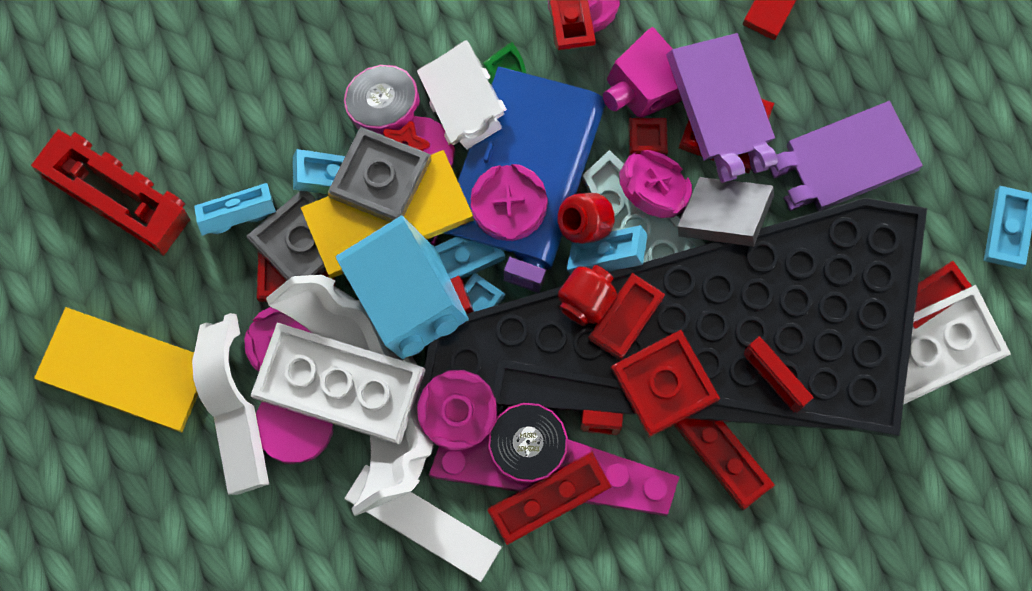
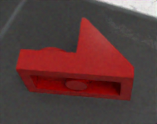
(571, 24)

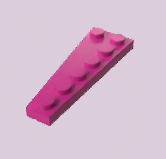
(633, 484)

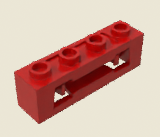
(63, 157)

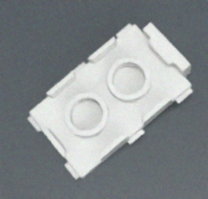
(462, 96)

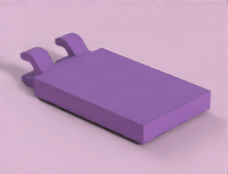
(723, 105)
(848, 158)

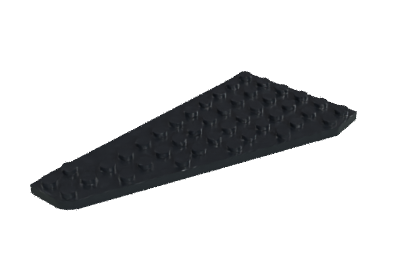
(819, 289)

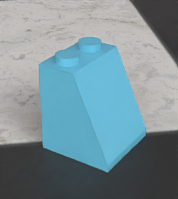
(403, 287)

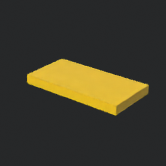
(433, 210)
(120, 369)

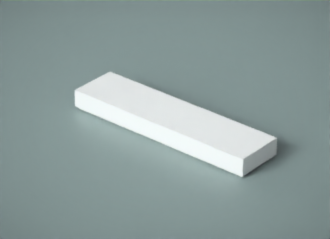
(433, 530)

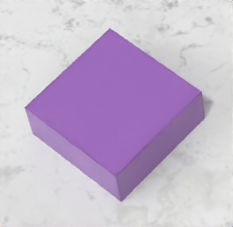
(524, 275)

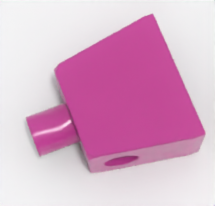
(643, 77)

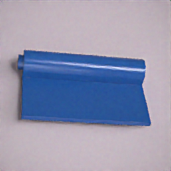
(547, 131)

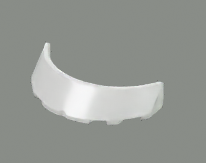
(338, 316)

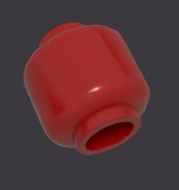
(586, 218)
(587, 294)

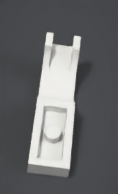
(232, 414)

